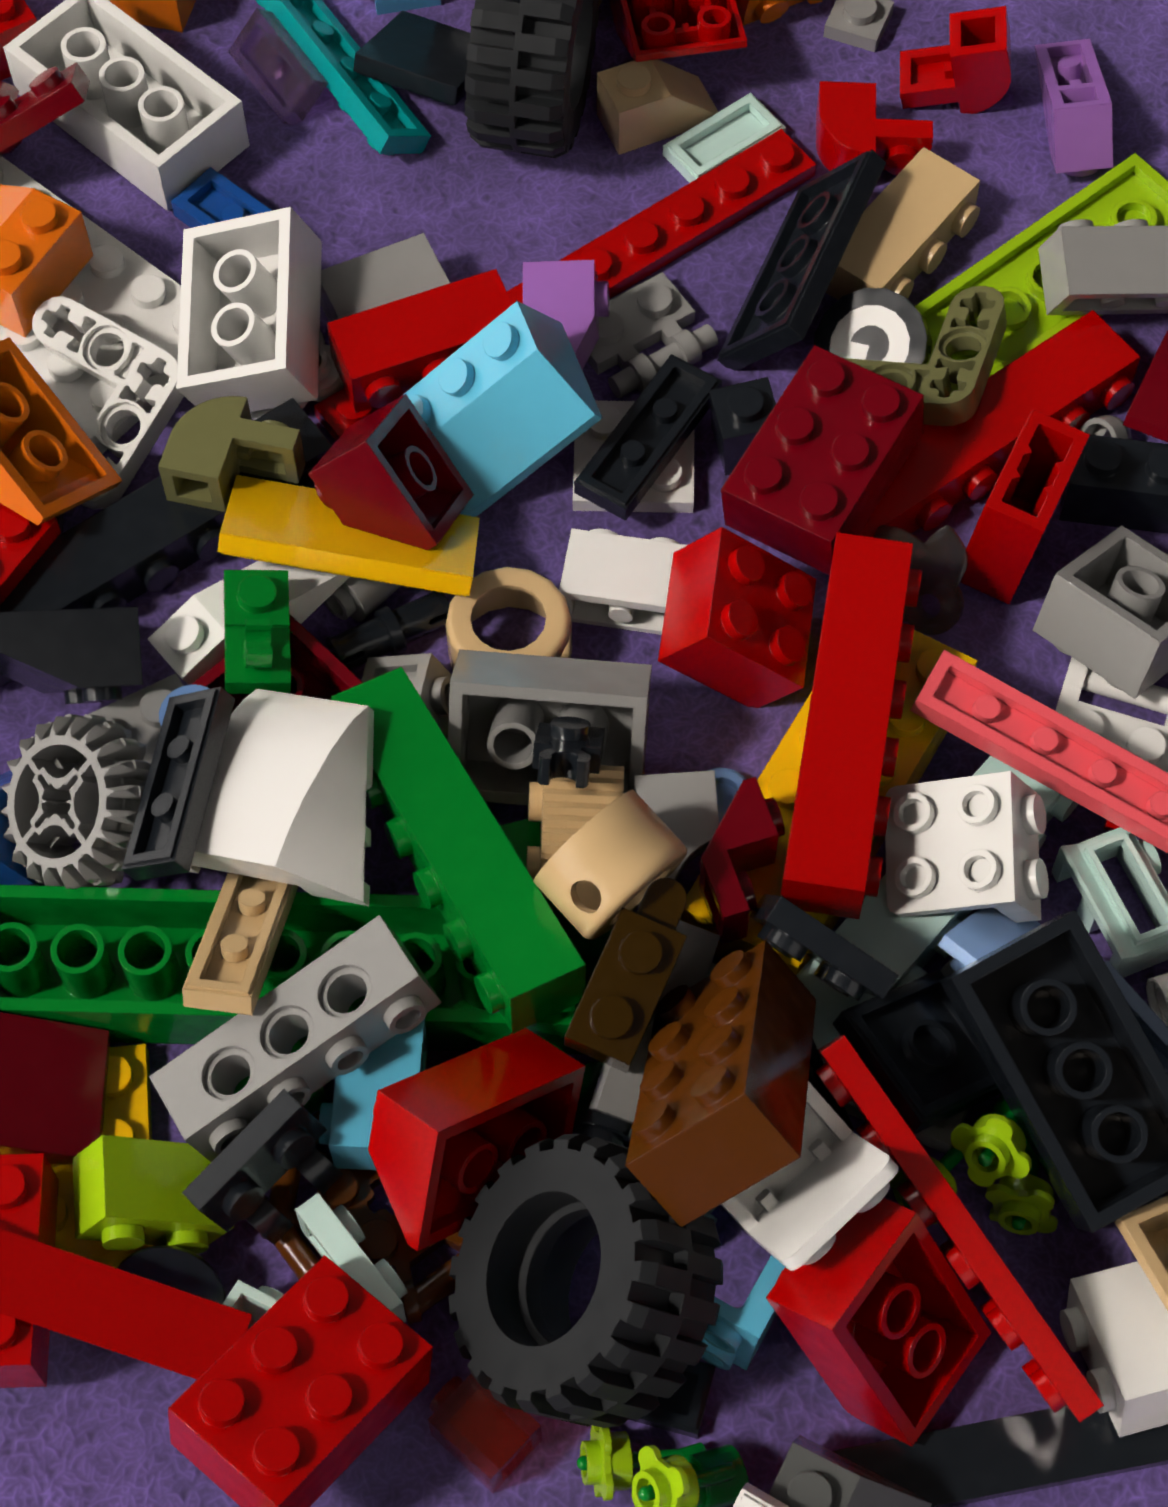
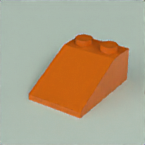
(40, 252)
(44, 452)

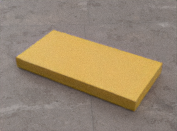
(297, 530)

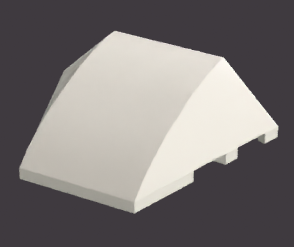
(292, 795)

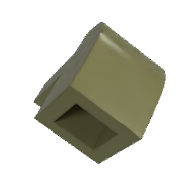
(217, 444)

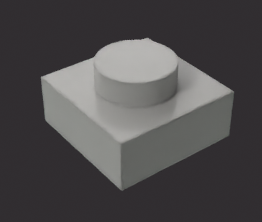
(859, 22)

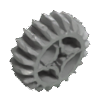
(59, 802)

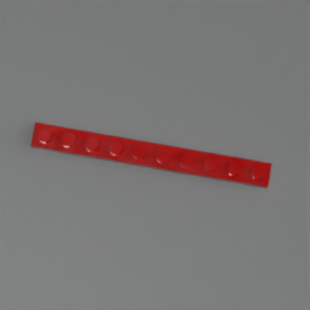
(661, 231)

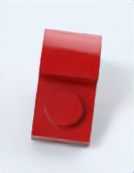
(967, 71)
(850, 127)

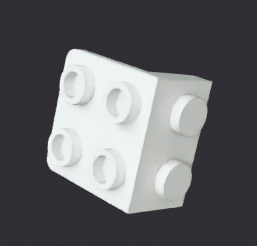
(966, 847)
(811, 1199)

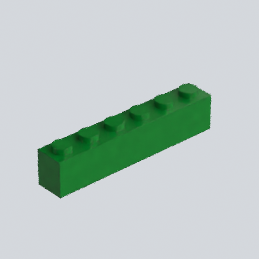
(465, 861)

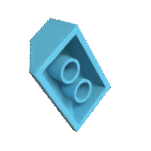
(506, 402)

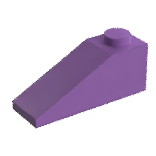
(1075, 107)
(570, 295)

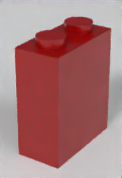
(1022, 504)

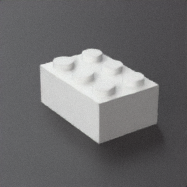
(250, 310)

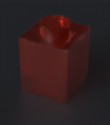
(482, 1431)

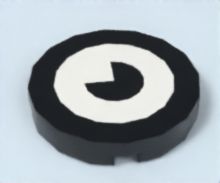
(875, 327)

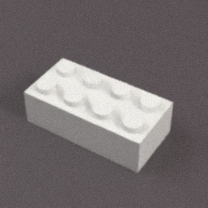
(145, 102)

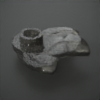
(943, 566)

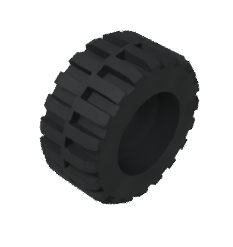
(529, 73)
(518, 1274)

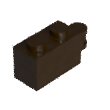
(630, 977)

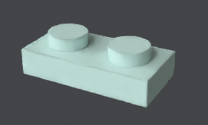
(337, 1237)

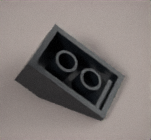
(73, 651)

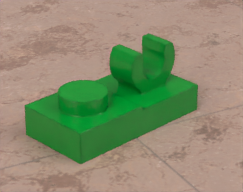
(256, 631)

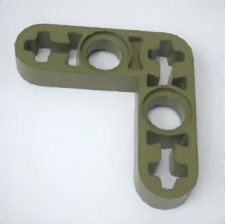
(971, 374)

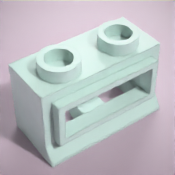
(1102, 905)

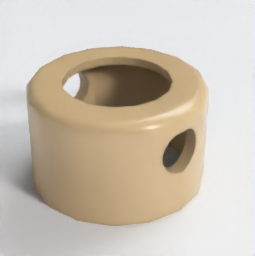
(514, 589)
(610, 864)

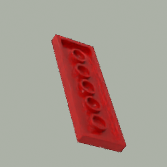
(967, 1248)

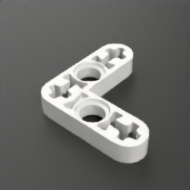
(126, 376)

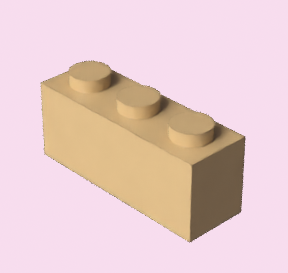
(908, 227)

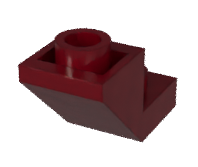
(740, 844)

